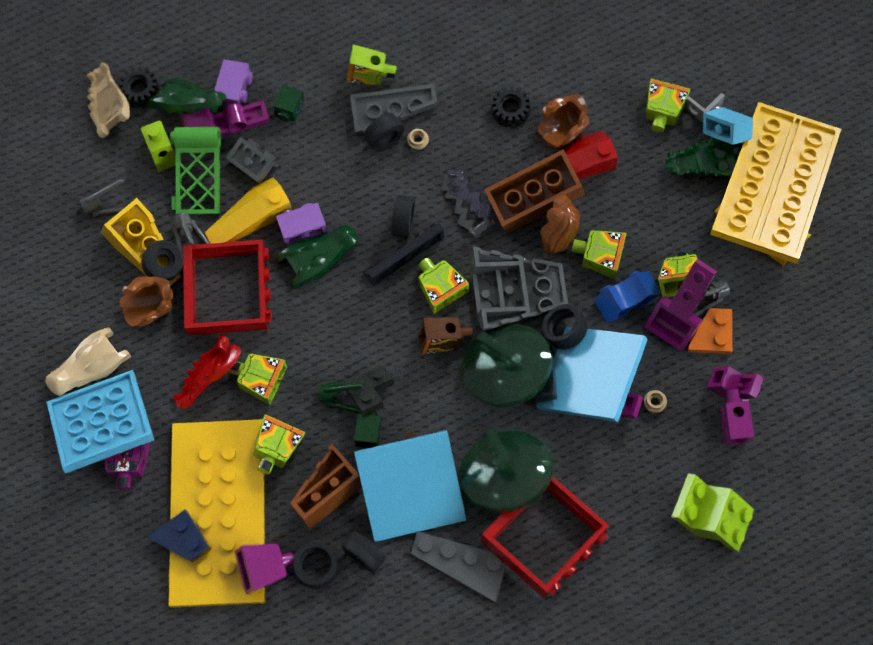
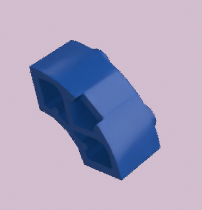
(621, 298)

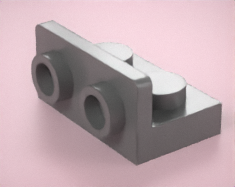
(251, 160)

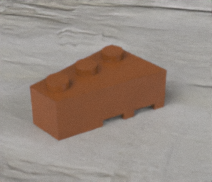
(326, 489)

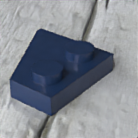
(182, 537)

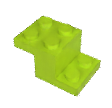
(713, 512)

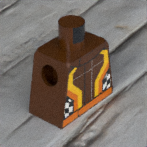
(442, 334)

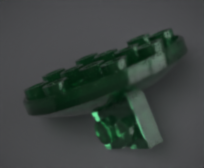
(507, 365)
(506, 471)

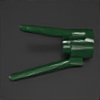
(330, 392)

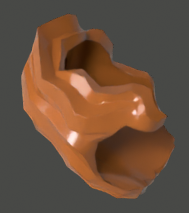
(557, 116)
(561, 225)
(142, 299)

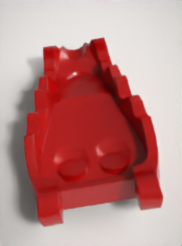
(207, 371)

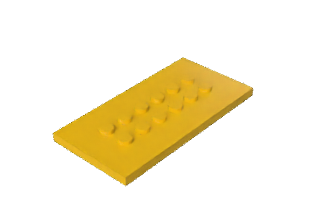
(776, 183)
(225, 495)

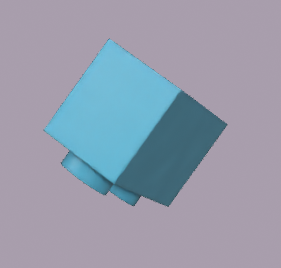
(727, 125)

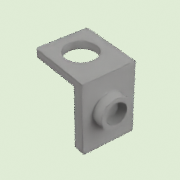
(717, 103)

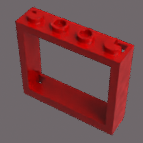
(217, 250)
(575, 506)

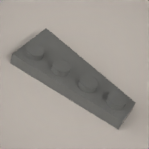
(400, 102)
(463, 563)

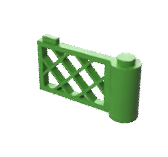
(192, 141)

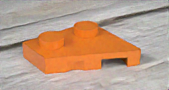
(714, 333)

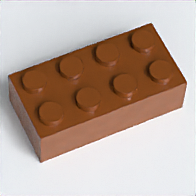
(532, 191)

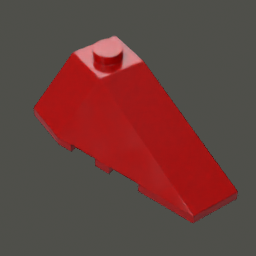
(592, 154)

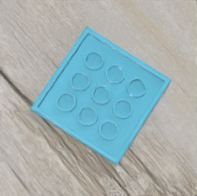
(596, 374)
(99, 421)
(410, 485)

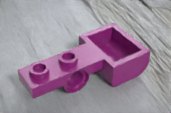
(231, 120)
(674, 318)

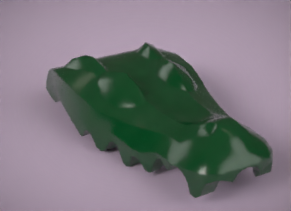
(182, 96)
(708, 158)
(316, 255)

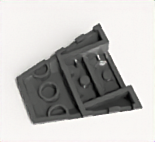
(513, 287)

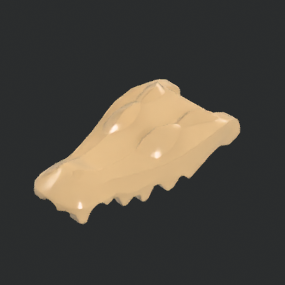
(107, 101)
(90, 362)

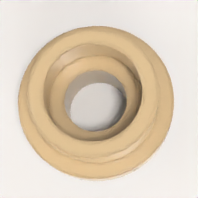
(417, 133)
(655, 395)

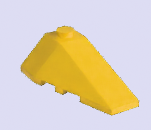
(250, 213)
(132, 233)

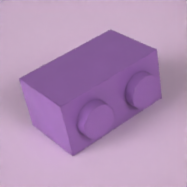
(233, 82)
(301, 223)

